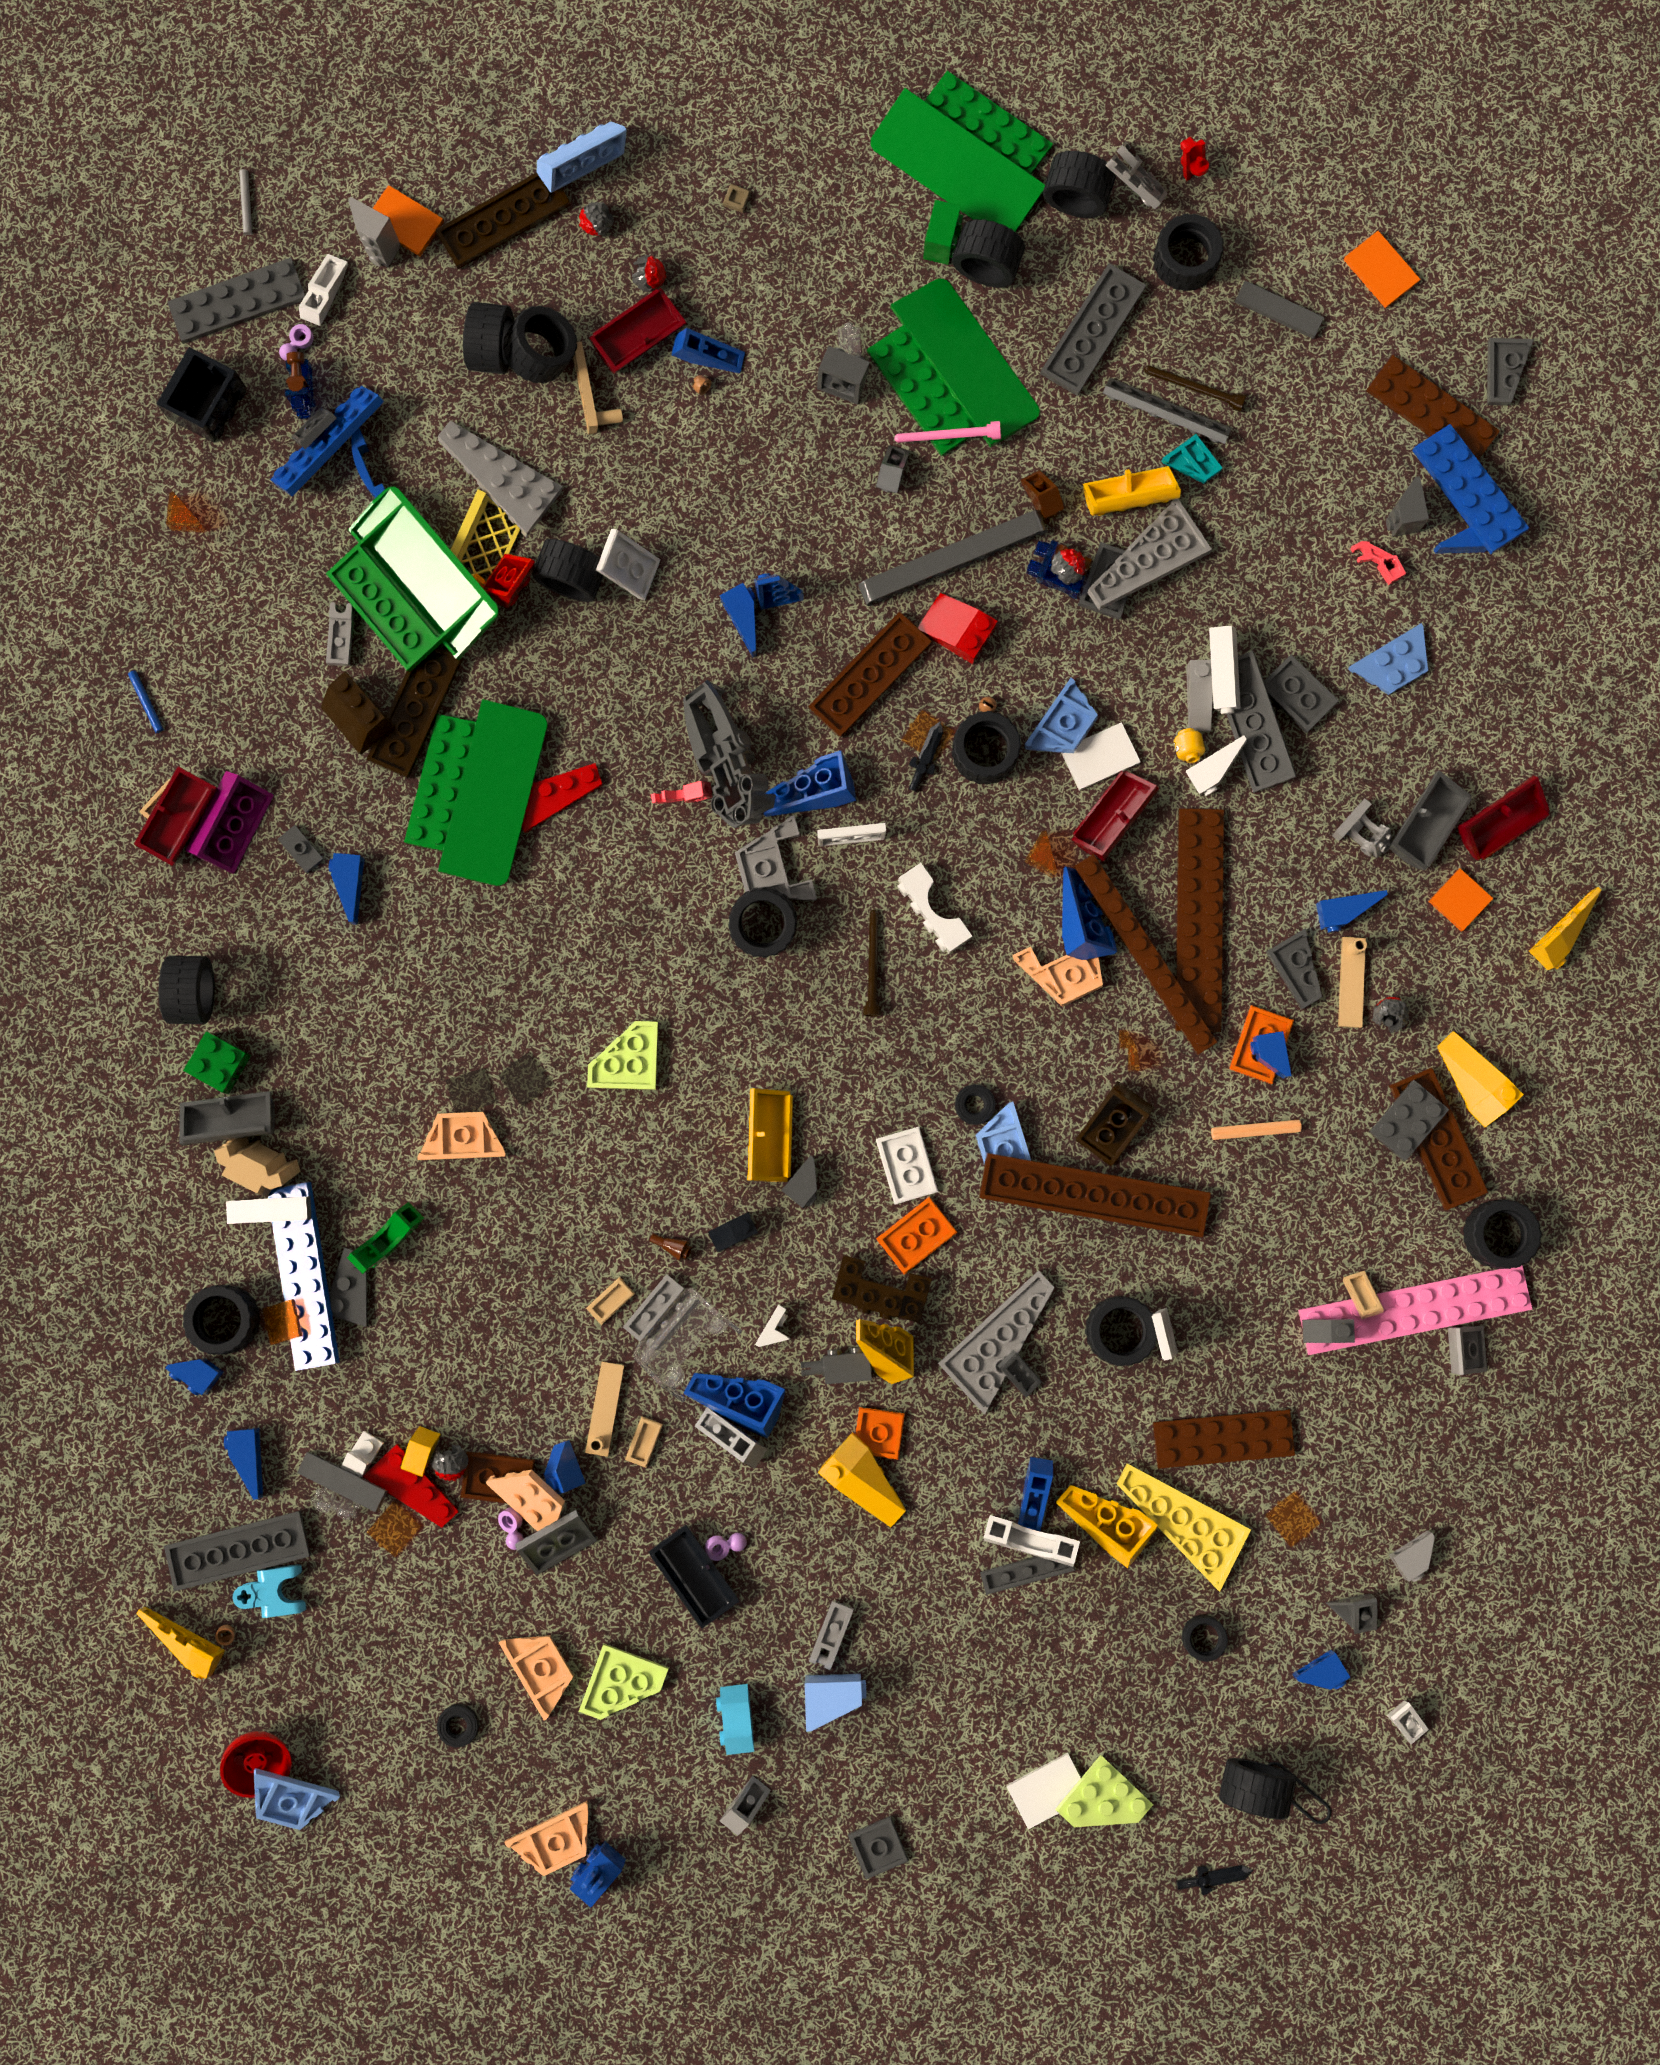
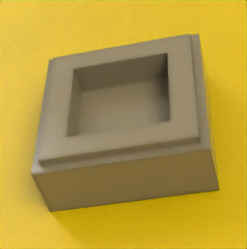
(736, 198)

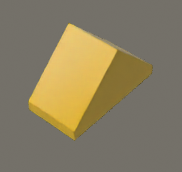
(420, 1451)

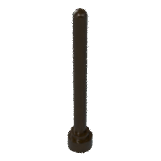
(1235, 401)
(872, 1007)

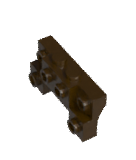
(879, 1297)

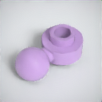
(295, 333)
(510, 1522)
(736, 1542)

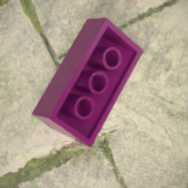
(229, 822)

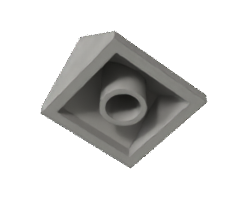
(1467, 1350)

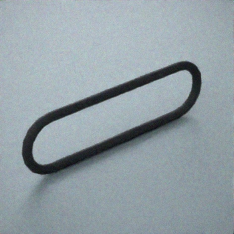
(1311, 1792)

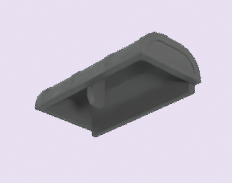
(1430, 822)
(226, 1118)

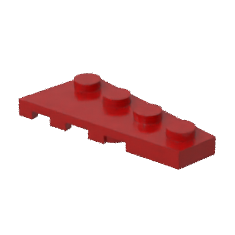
(558, 793)
(413, 1490)

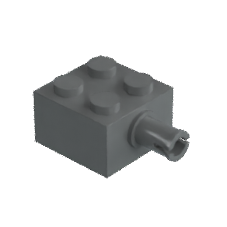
(840, 1367)

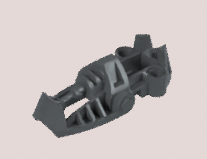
(727, 758)

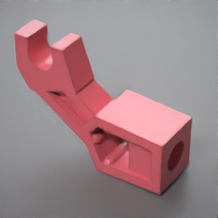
(1379, 556)
(691, 793)

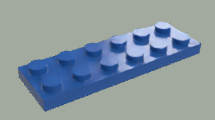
(307, 461)
(1470, 489)

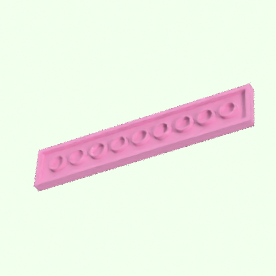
(1429, 1307)

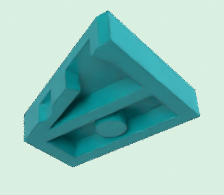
(1193, 460)

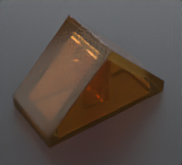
(180, 518)
(1041, 856)

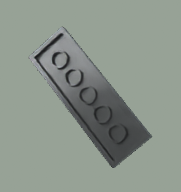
(236, 300)
(1093, 329)
(1265, 751)
(237, 1550)

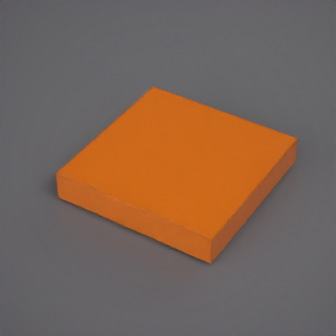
(1460, 899)
(880, 1431)

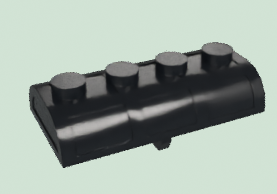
(693, 1576)

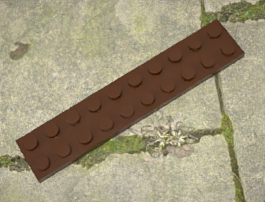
(1200, 911)
(1094, 1195)

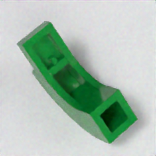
(387, 1239)

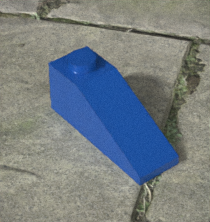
(707, 351)
(1461, 543)
(741, 610)
(347, 877)
(1340, 911)
(245, 1454)
(1035, 1493)

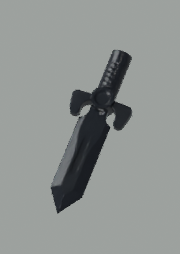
(926, 756)
(1214, 1878)

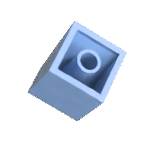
(831, 1697)

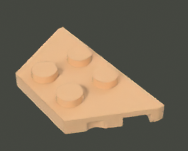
(461, 1137)
(529, 1497)
(539, 1669)
(554, 1840)

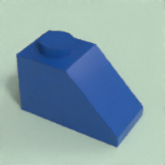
(1272, 1052)
(563, 1469)
(1323, 1672)

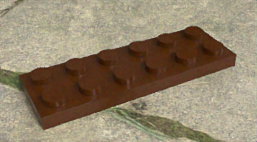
(1429, 406)
(869, 674)
(1445, 1150)
(1223, 1438)

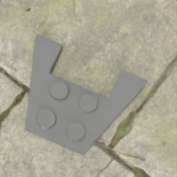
(1137, 179)
(763, 866)

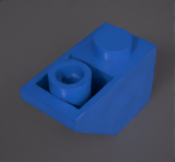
(197, 1374)

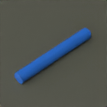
(146, 703)

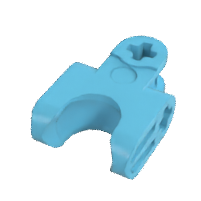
(268, 1593)

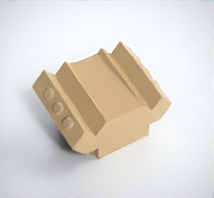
(255, 1165)

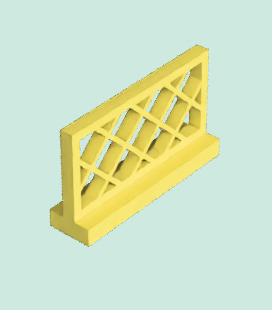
(469, 528)

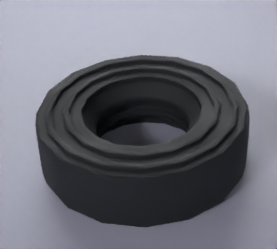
(975, 1118)
(449, 1737)

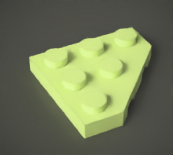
(628, 1060)
(620, 1682)
(1103, 1798)

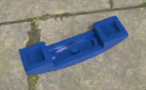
(359, 447)

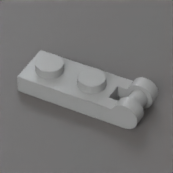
(831, 1634)

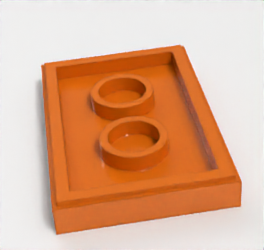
(411, 221)
(1381, 269)
(1257, 1023)
(916, 1235)

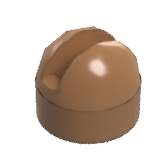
(701, 384)
(984, 708)
(227, 1638)

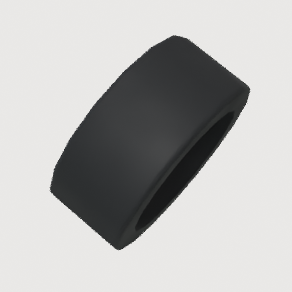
(1222, 1638)

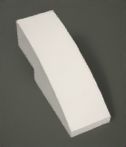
(322, 289)

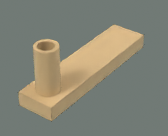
(592, 417)
(1352, 982)
(605, 1409)

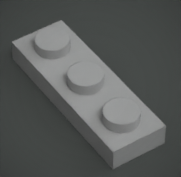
(653, 1307)

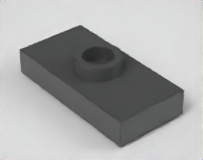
(300, 849)
(1019, 1373)

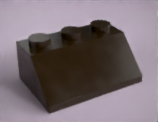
(355, 713)

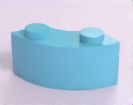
(736, 1718)

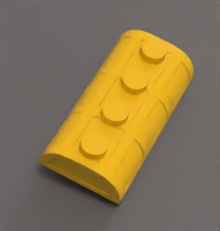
(1131, 491)
(770, 1135)

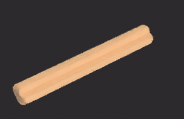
(1256, 1129)

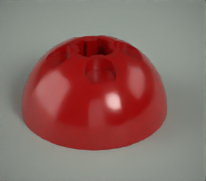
(249, 1752)

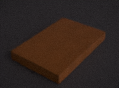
(483, 1466)

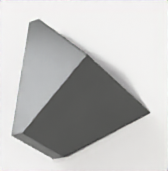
(1357, 1611)

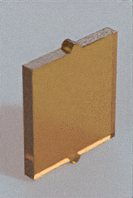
(919, 730)
(282, 1322)
(1292, 1519)
(394, 1529)

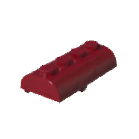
(636, 330)
(1114, 814)
(175, 816)
(1505, 819)

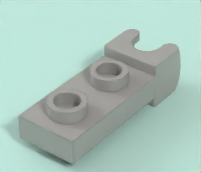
(340, 635)

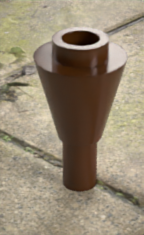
(677, 1248)

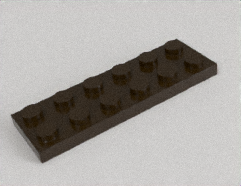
(500, 219)
(414, 712)

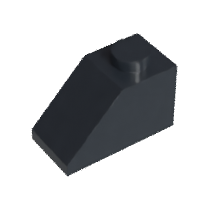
(733, 1232)

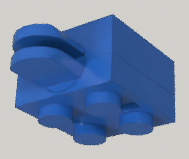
(597, 1874)

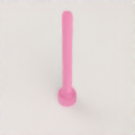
(991, 431)

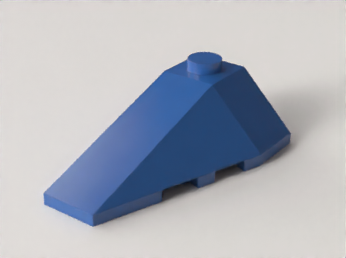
(776, 591)
(817, 787)
(1082, 926)
(745, 1402)

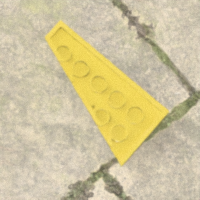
(1198, 1531)

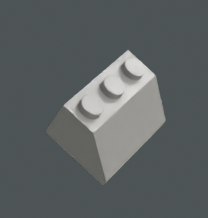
(375, 233)

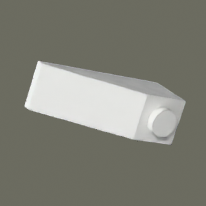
(1211, 771)

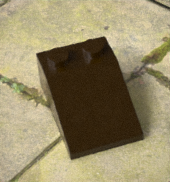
(1114, 1123)

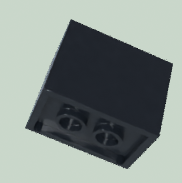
(201, 395)

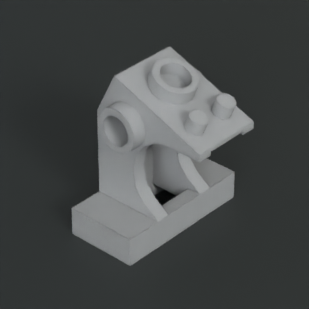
(1353, 824)

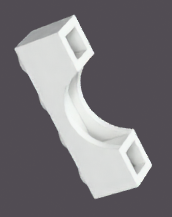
(950, 932)
(1030, 1541)

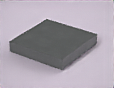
(313, 427)
(878, 1847)

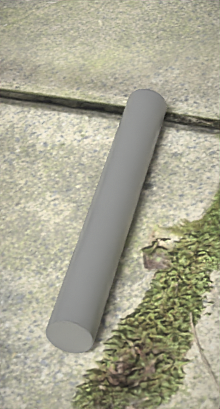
(245, 202)

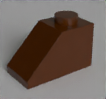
(1043, 494)

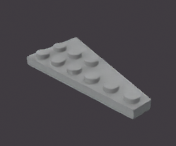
(507, 482)
(1157, 552)
(976, 1357)

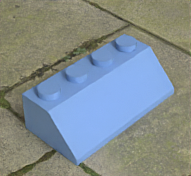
(581, 155)

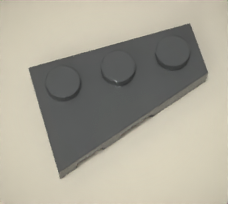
(1504, 367)
(1295, 966)
(349, 1292)

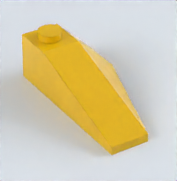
(1560, 939)
(1481, 1084)
(887, 1350)
(861, 1479)
(1114, 1527)

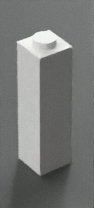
(1225, 669)

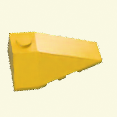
(190, 1649)

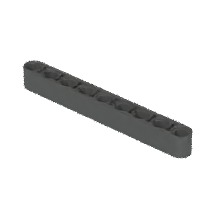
(951, 557)

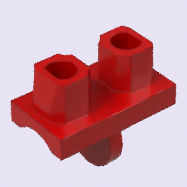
(1193, 158)

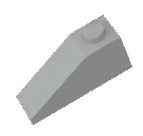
(1199, 694)
(731, 1438)

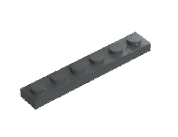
(1161, 408)

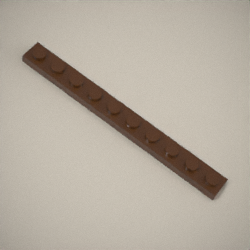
(1145, 954)

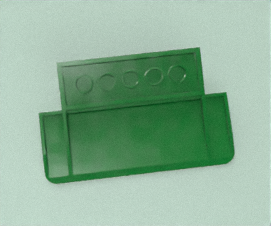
(965, 151)
(950, 368)
(410, 583)
(477, 790)

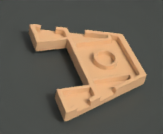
(1063, 978)

